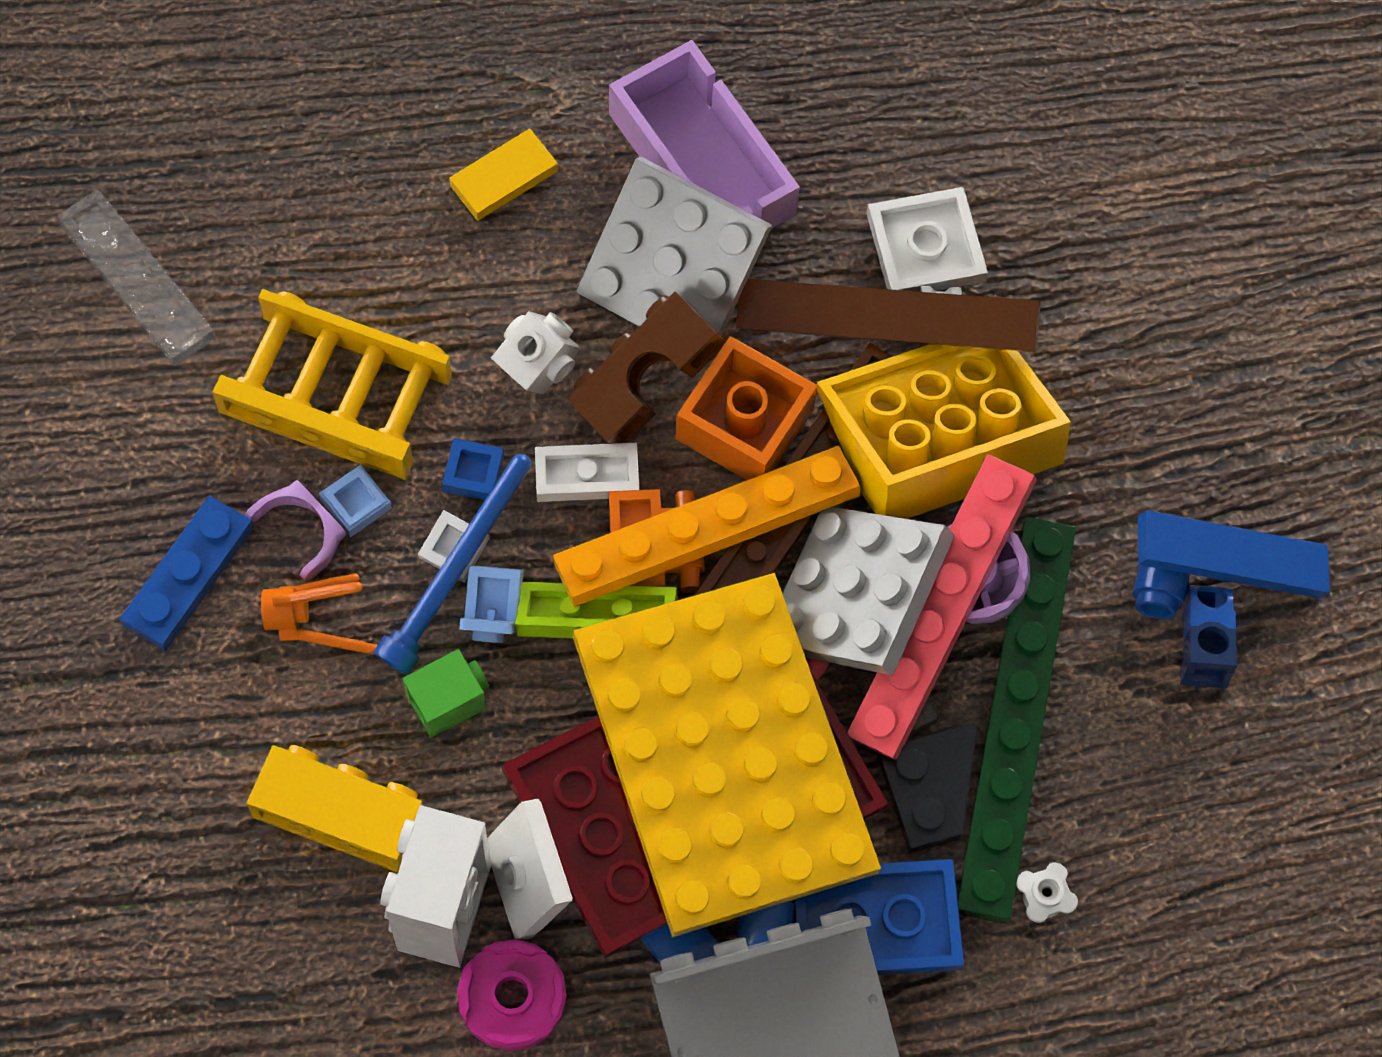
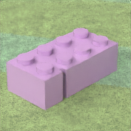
(718, 148)

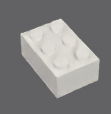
(437, 885)

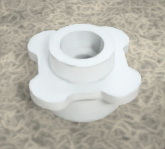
(1042, 907)

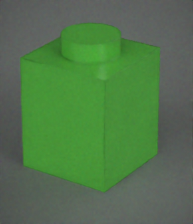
(446, 692)

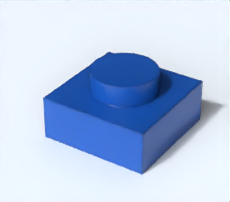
(472, 469)

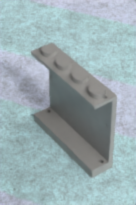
(779, 997)

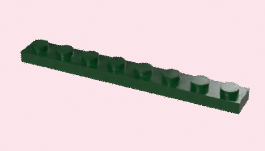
(1015, 727)

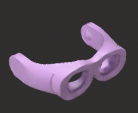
(298, 495)

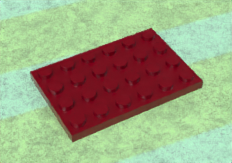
(598, 835)

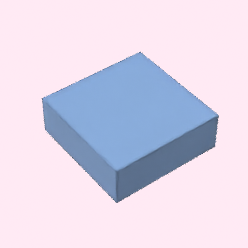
(355, 500)

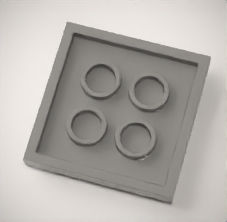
(668, 240)
(863, 586)

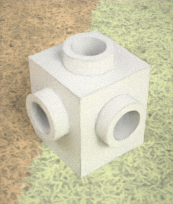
(537, 351)

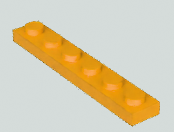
(706, 525)

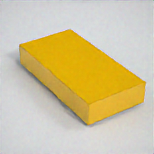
(503, 174)

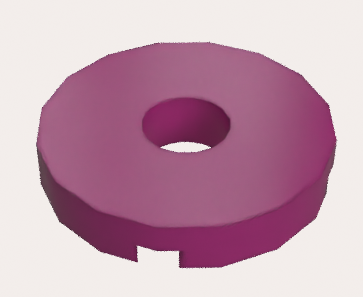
(520, 1026)

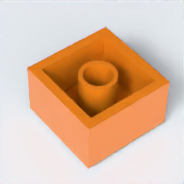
(745, 411)

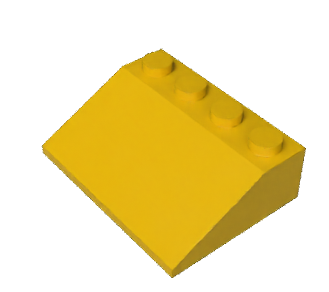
(930, 418)

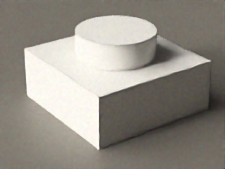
(443, 539)

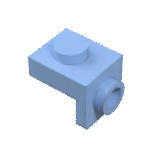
(491, 602)

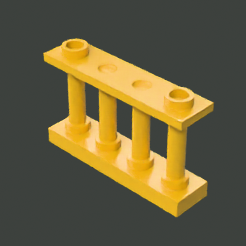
(338, 431)

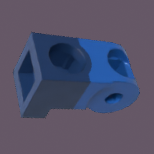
(1208, 637)

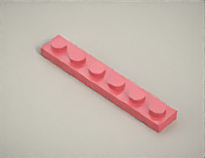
(980, 535)

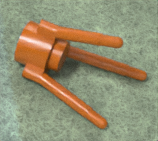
(288, 606)

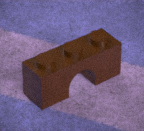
(611, 393)

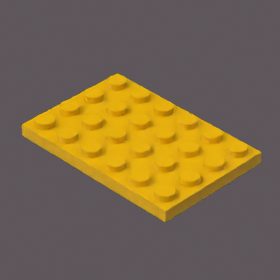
(725, 754)

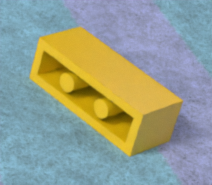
(333, 805)

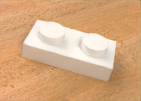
(585, 471)

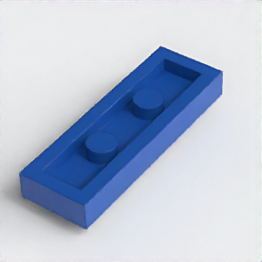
(187, 573)

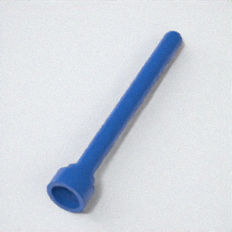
(401, 647)

